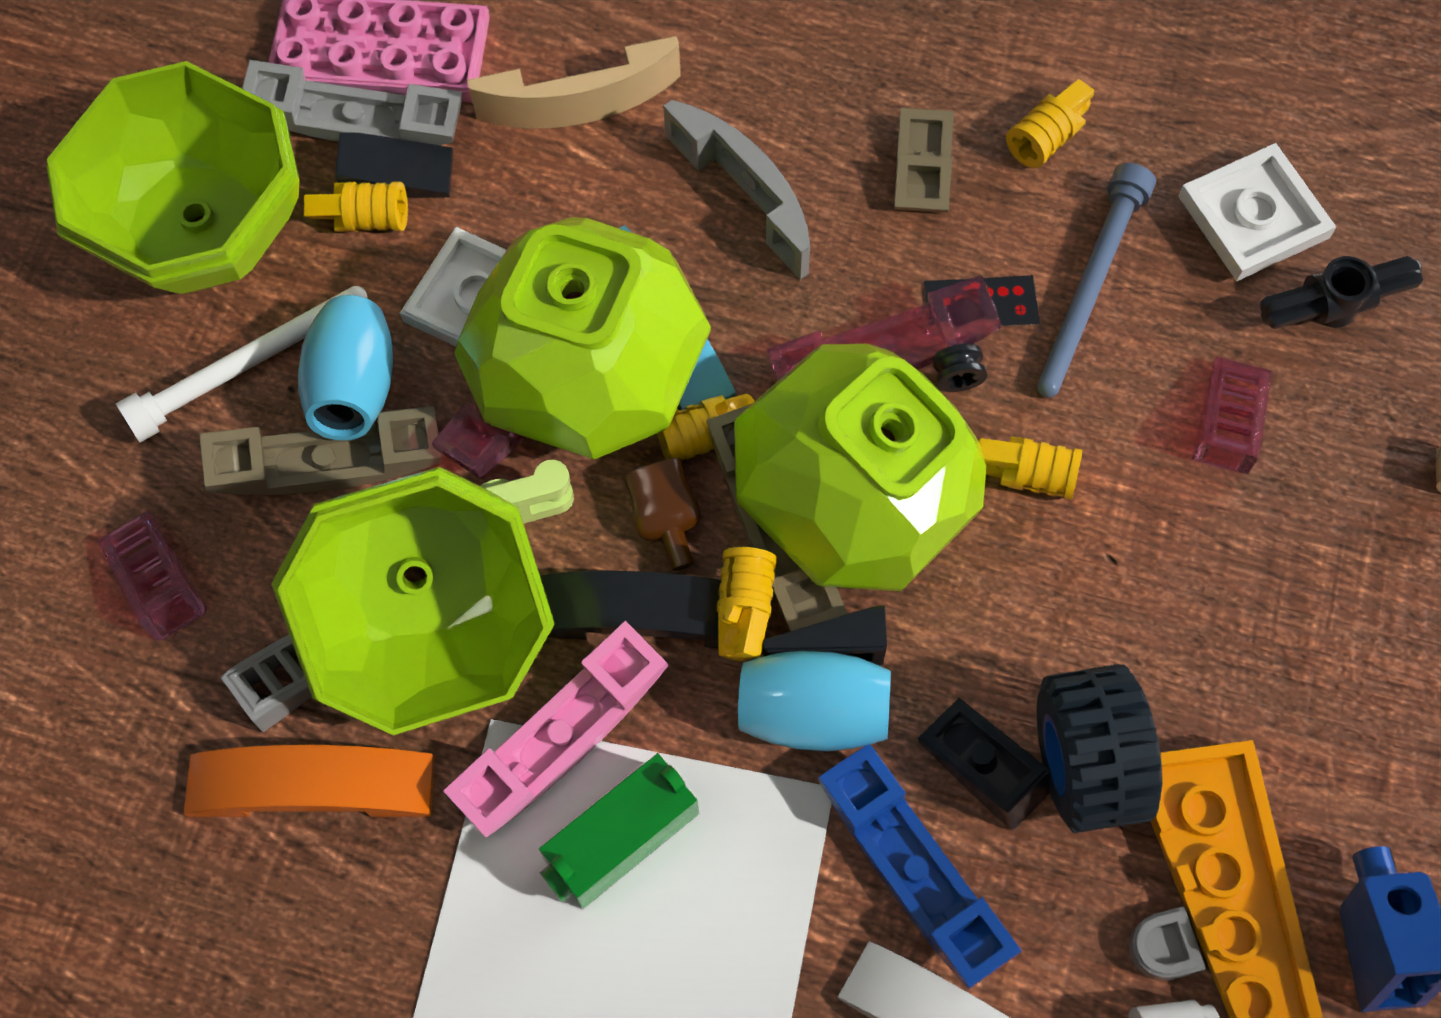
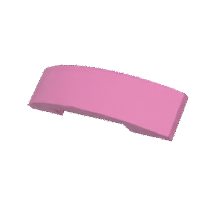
(560, 733)

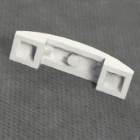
(897, 988)

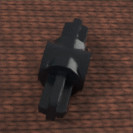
(1353, 276)

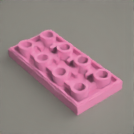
(383, 43)

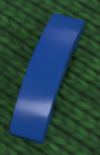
(916, 869)

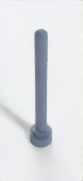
(1128, 191)

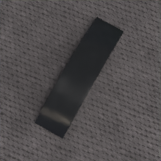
(647, 601)

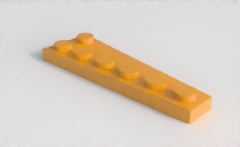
(1234, 880)

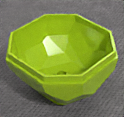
(159, 156)
(586, 367)
(840, 490)
(403, 647)

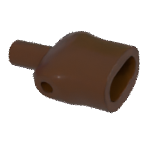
(664, 507)

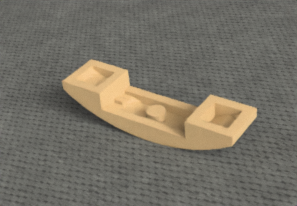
(577, 98)

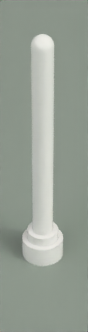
(149, 411)

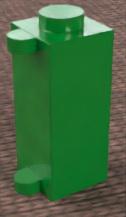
(618, 832)

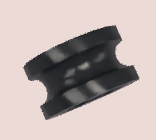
(959, 367)

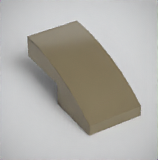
(923, 160)

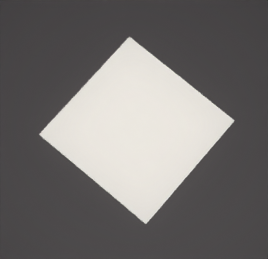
(688, 933)

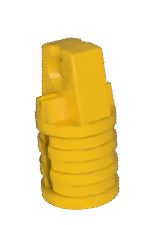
(1049, 125)
(361, 206)
(688, 428)
(1032, 465)
(744, 601)

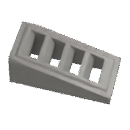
(260, 667)

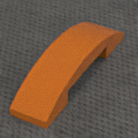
(309, 780)

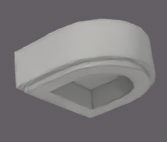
(1165, 946)

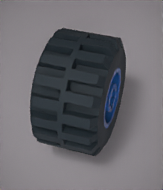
(1099, 748)

